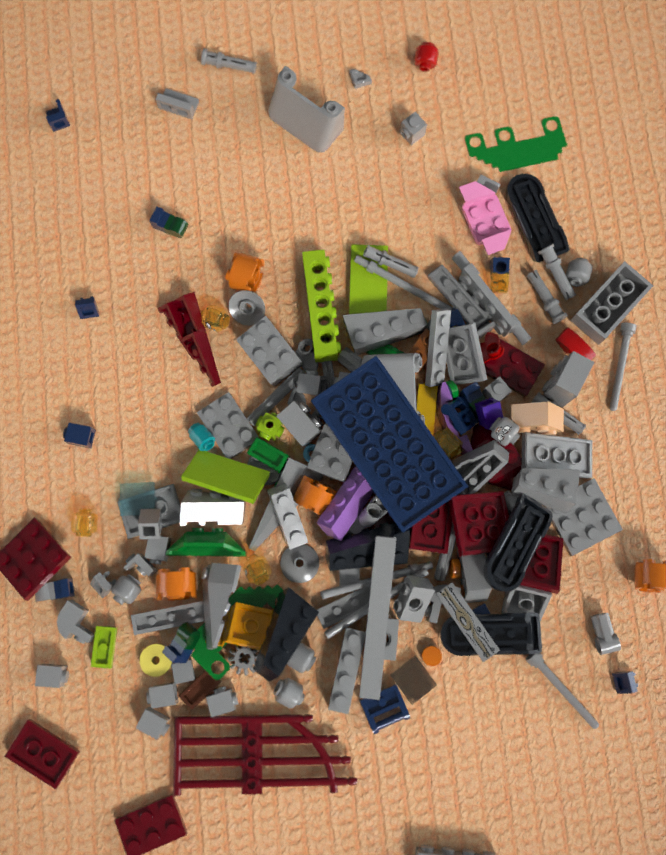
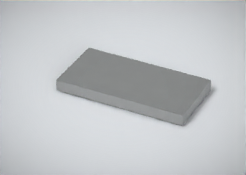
(557, 452)

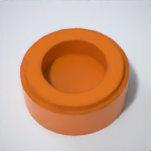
(455, 568)
(431, 655)

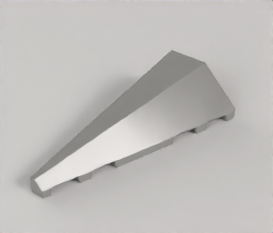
(291, 476)

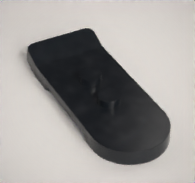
(535, 216)
(517, 544)
(510, 631)

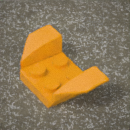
(245, 626)

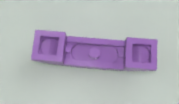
(443, 397)

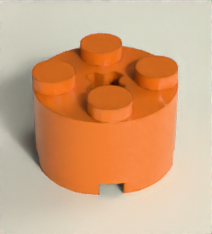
(245, 272)
(313, 495)
(650, 576)
(176, 584)

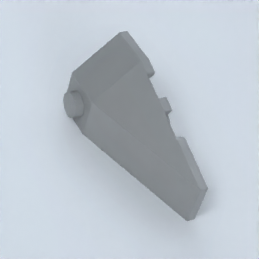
(217, 586)

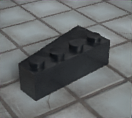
(358, 549)
(286, 630)

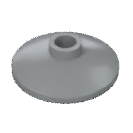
(244, 314)
(295, 573)

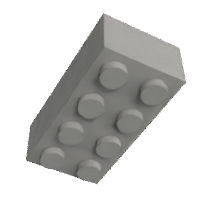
(611, 303)

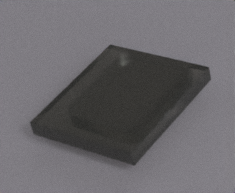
(413, 680)

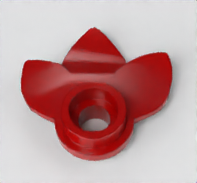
(491, 348)

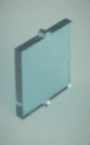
(136, 497)

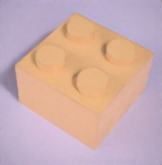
(538, 417)

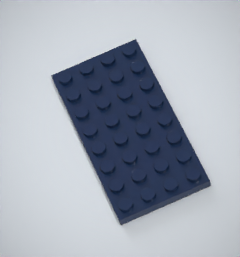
(389, 444)

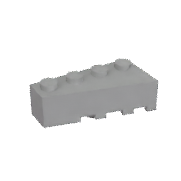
(378, 329)

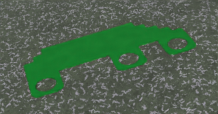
(520, 154)
(255, 597)

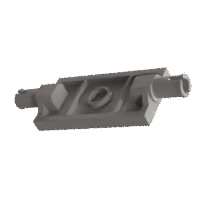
(488, 301)

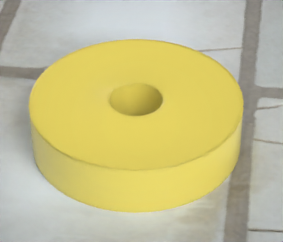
(149, 666)

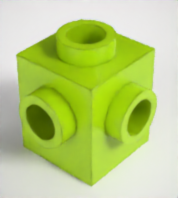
(269, 433)

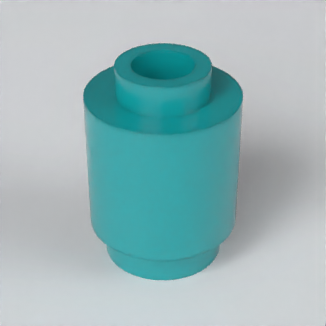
(201, 437)

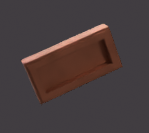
(198, 690)

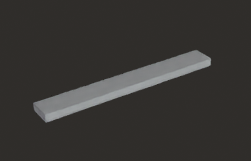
(377, 617)

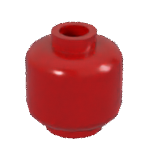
(426, 56)

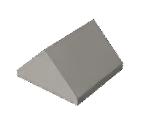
(526, 600)

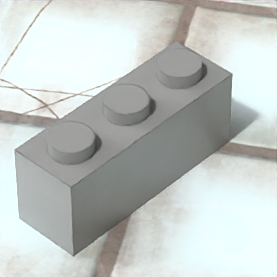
(287, 516)

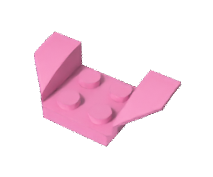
(485, 217)

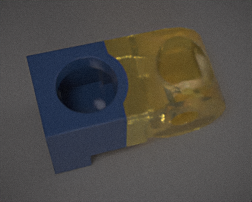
(499, 274)

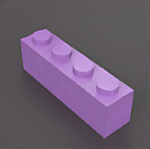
(345, 506)

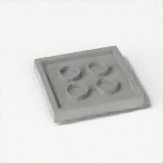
(587, 520)

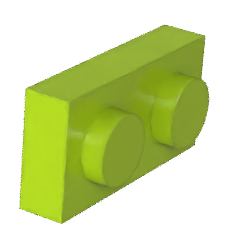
(104, 647)

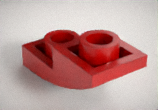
(571, 341)

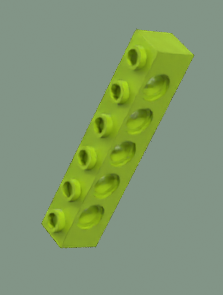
(314, 261)

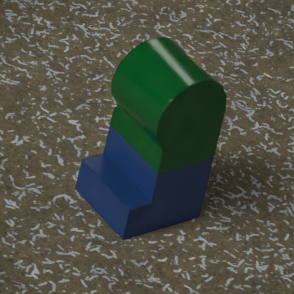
(168, 223)
(472, 395)
(182, 644)

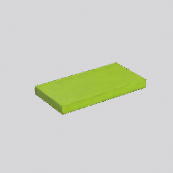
(367, 290)
(226, 476)

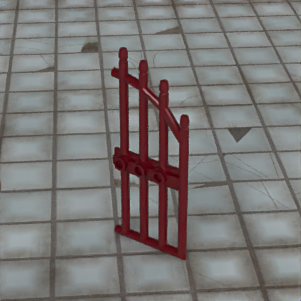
(252, 754)

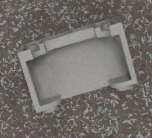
(303, 118)
(402, 370)

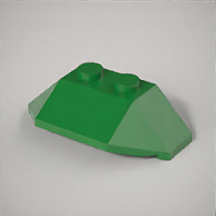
(206, 544)

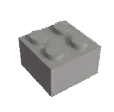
(300, 422)

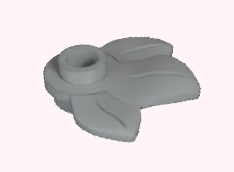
(307, 356)

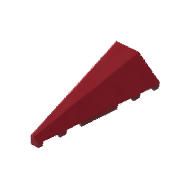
(187, 321)

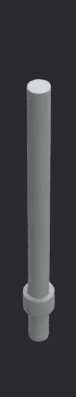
(372, 267)
(411, 569)
(364, 610)

